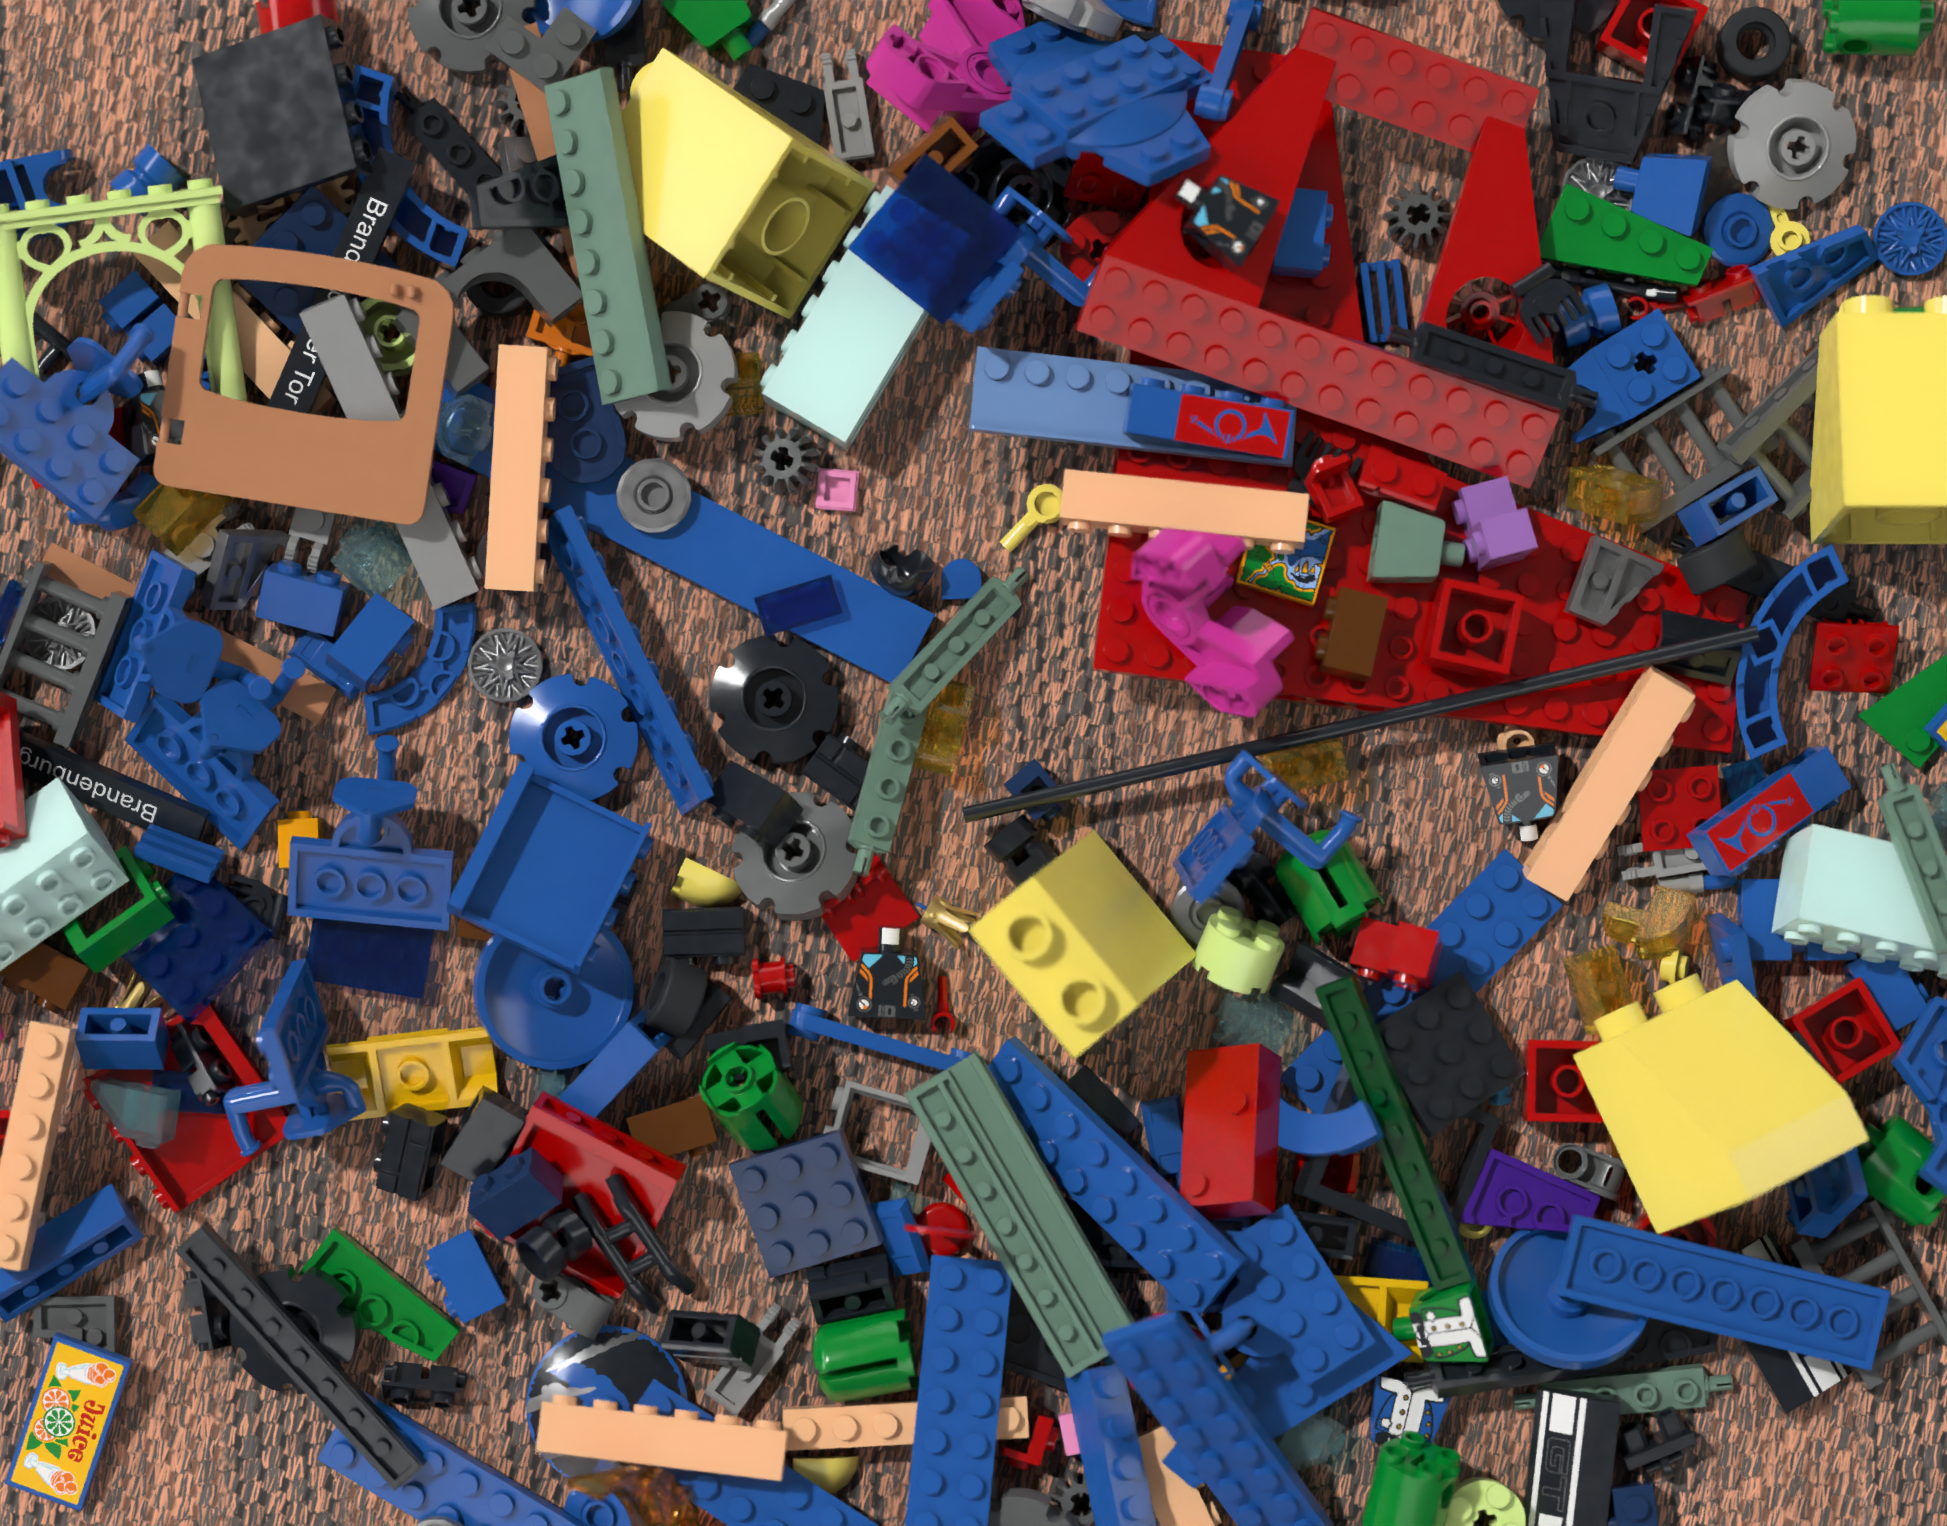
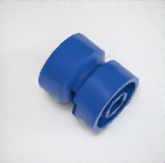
(149, 171)
(1600, 320)

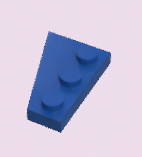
(1812, 272)
(1731, 951)

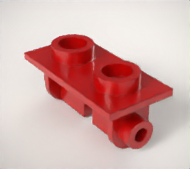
(1707, 298)

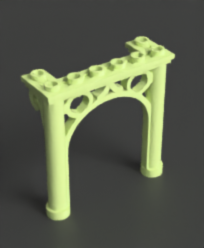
(203, 226)

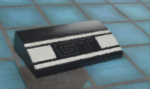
(1788, 1374)
(1571, 1458)

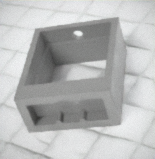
(842, 1103)

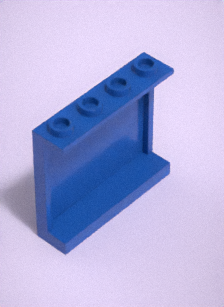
(549, 870)

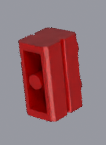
(1399, 481)

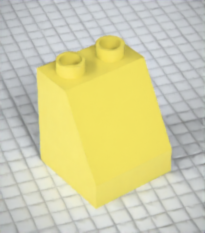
(734, 185)
(1881, 426)
(1082, 943)
(1712, 1100)

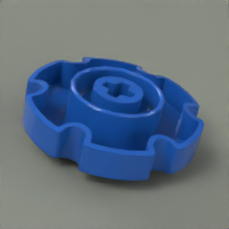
(590, 709)

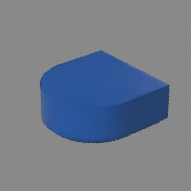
(960, 580)

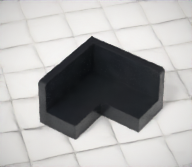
(771, 1035)

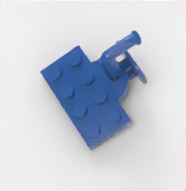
(1003, 276)
(61, 438)
(166, 648)
(213, 751)
(1227, 836)
(367, 873)
(298, 1070)
(1292, 1301)

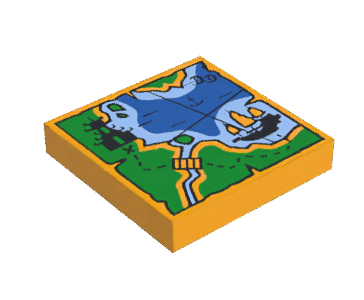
(1289, 575)

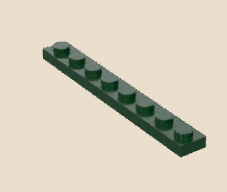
(1402, 1144)

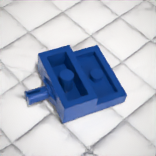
(1826, 1194)

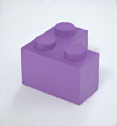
(1492, 524)

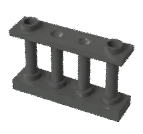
(1771, 417)
(1685, 486)
(96, 649)
(1812, 1255)

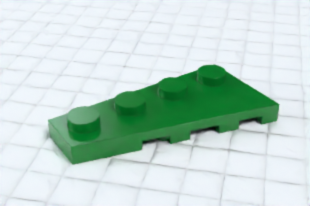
(1906, 711)
(383, 1298)

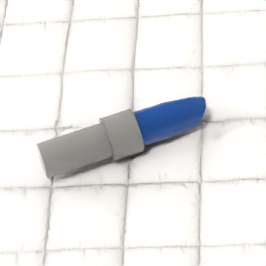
(768, 21)
(1696, 882)

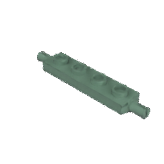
(954, 645)
(884, 787)
(1918, 851)
(1643, 1388)

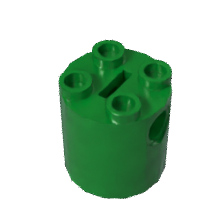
(1876, 26)
(1891, 1166)
(1411, 1483)

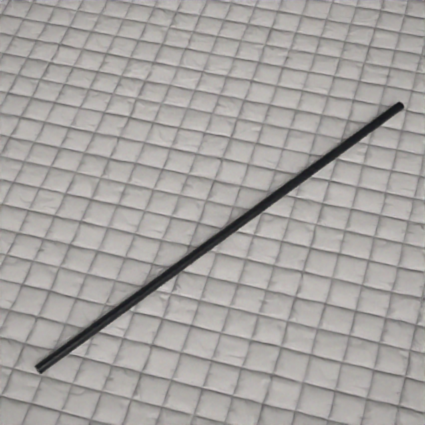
(1362, 723)

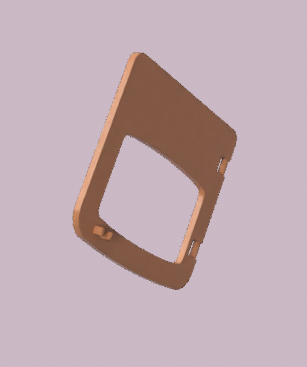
(295, 456)

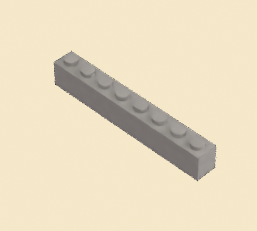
(369, 394)

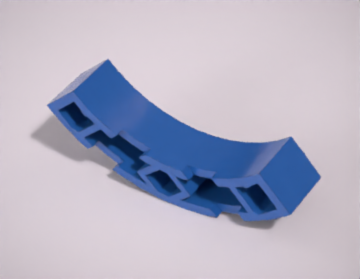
(415, 221)
(1761, 659)

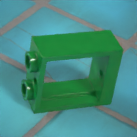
(130, 926)

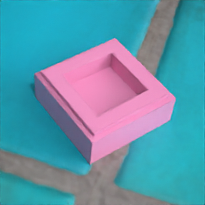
(837, 490)
(1068, 1433)

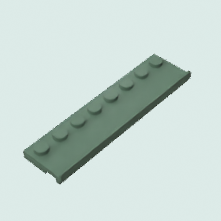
(607, 236)
(1020, 1211)

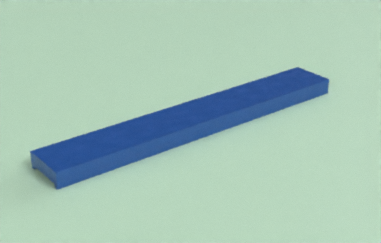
(744, 562)

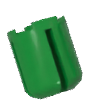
(1314, 899)
(739, 1104)
(865, 1356)

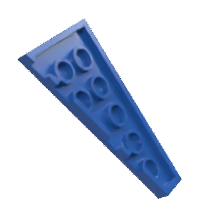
(1283, 1400)

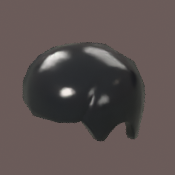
(901, 573)

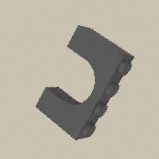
(514, 259)

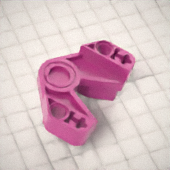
(951, 64)
(1232, 656)

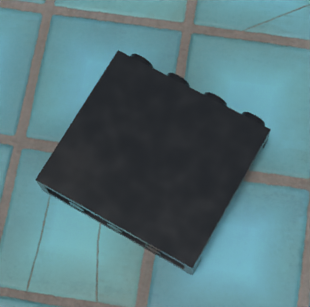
(282, 113)

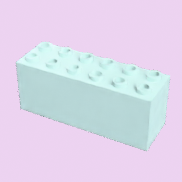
(845, 346)
(53, 871)
(1851, 898)

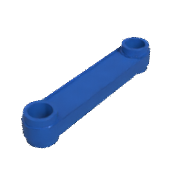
(1216, 98)
(811, 1023)

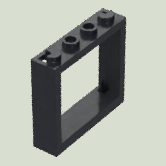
(1313, 1168)

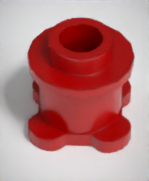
(773, 977)

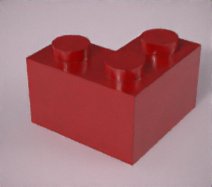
(1398, 953)

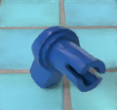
(118, 511)

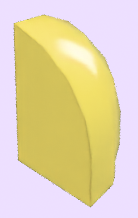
(704, 886)
(827, 1471)

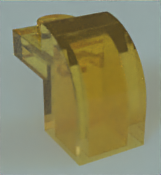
(944, 728)
(1657, 930)

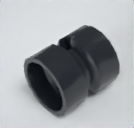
(1010, 841)
(550, 1247)

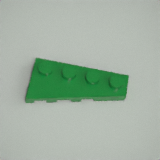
(1612, 239)

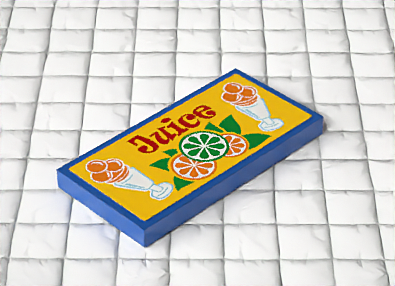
(69, 1421)

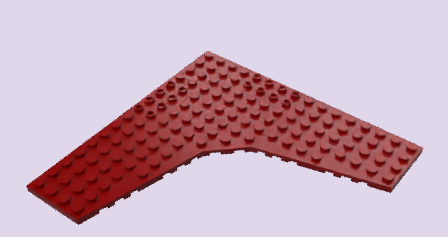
(1546, 634)

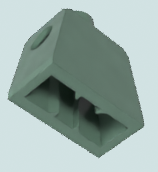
(1409, 546)

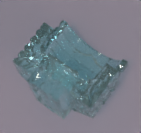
(465, 428)
(372, 558)
(1253, 1020)

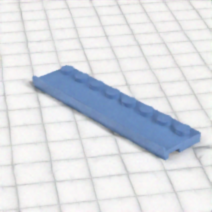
(1084, 402)

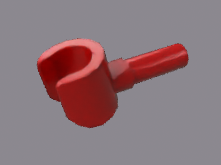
(1651, 306)
(943, 1004)

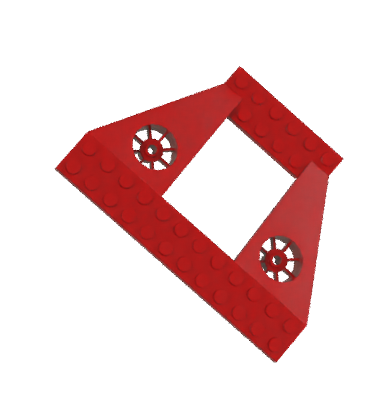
(1189, 310)

